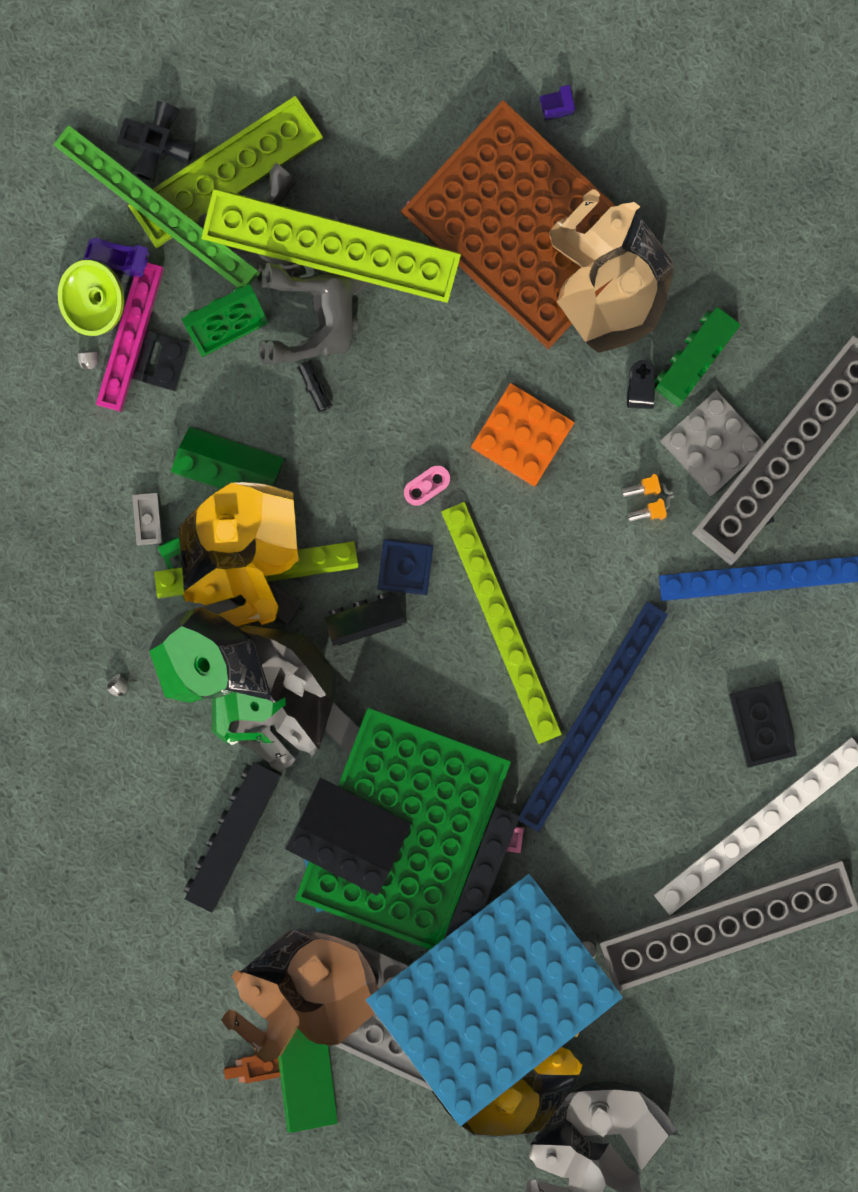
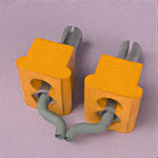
(654, 510)

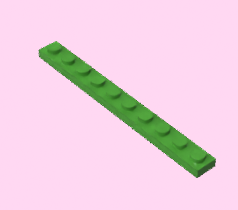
(154, 207)

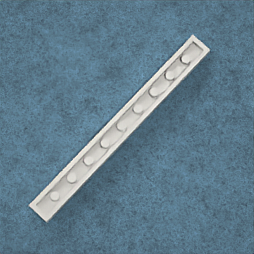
(759, 827)

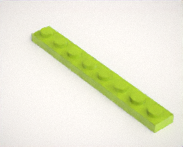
(311, 562)

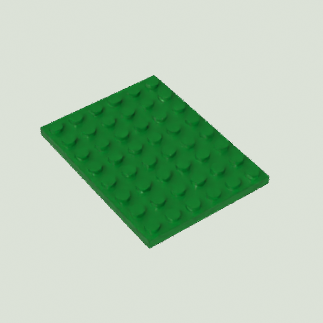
(448, 800)

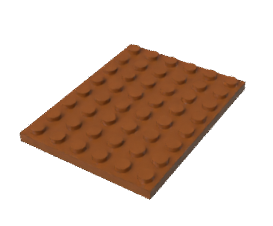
(497, 210)

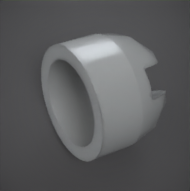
(88, 360)
(117, 685)

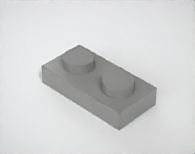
(147, 519)

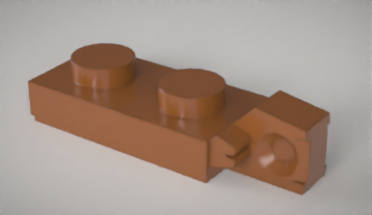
(252, 1069)

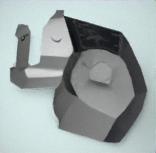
(602, 1111)

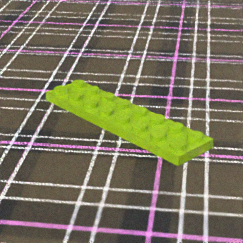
(236, 163)

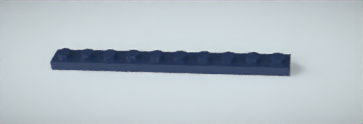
(592, 716)

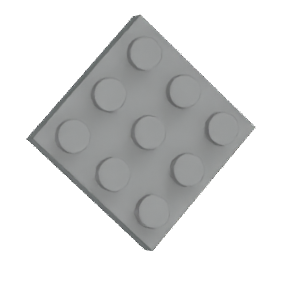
(713, 443)

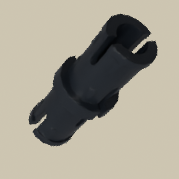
(314, 386)

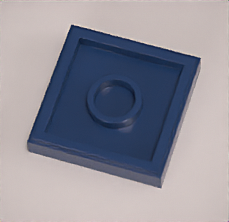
(405, 567)

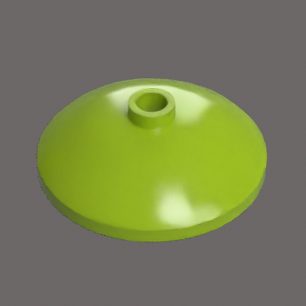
(80, 297)

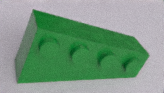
(697, 356)

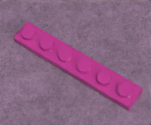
(129, 338)

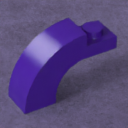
(120, 258)

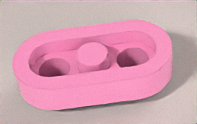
(425, 483)

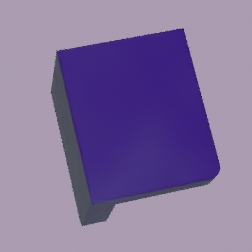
(557, 104)

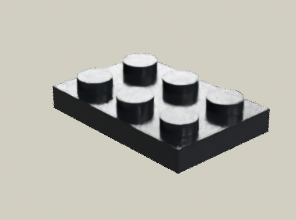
(762, 724)

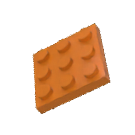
(522, 435)

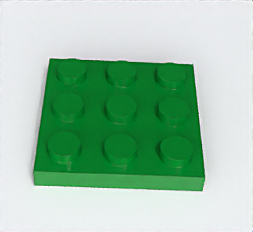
(225, 320)

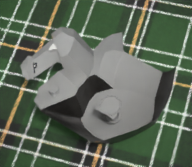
(306, 681)

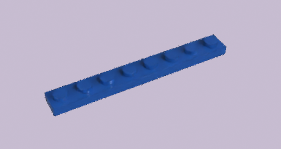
(758, 578)

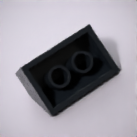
(364, 619)

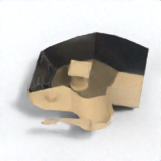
(619, 250)

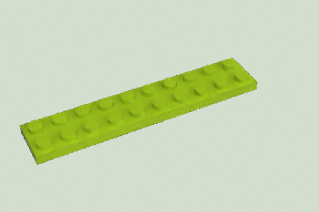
(330, 245)

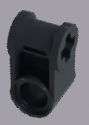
(641, 391)

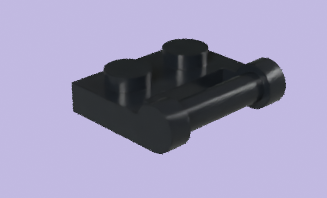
(169, 362)

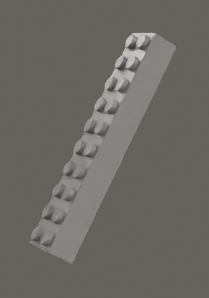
(784, 458)
(728, 925)

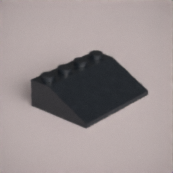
(348, 836)

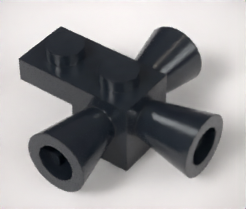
(155, 141)

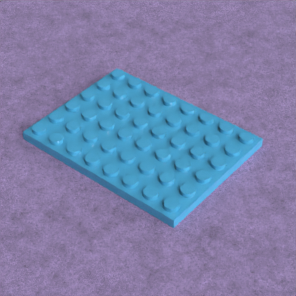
(494, 999)

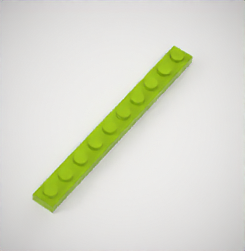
(501, 623)

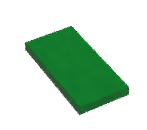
(307, 1085)

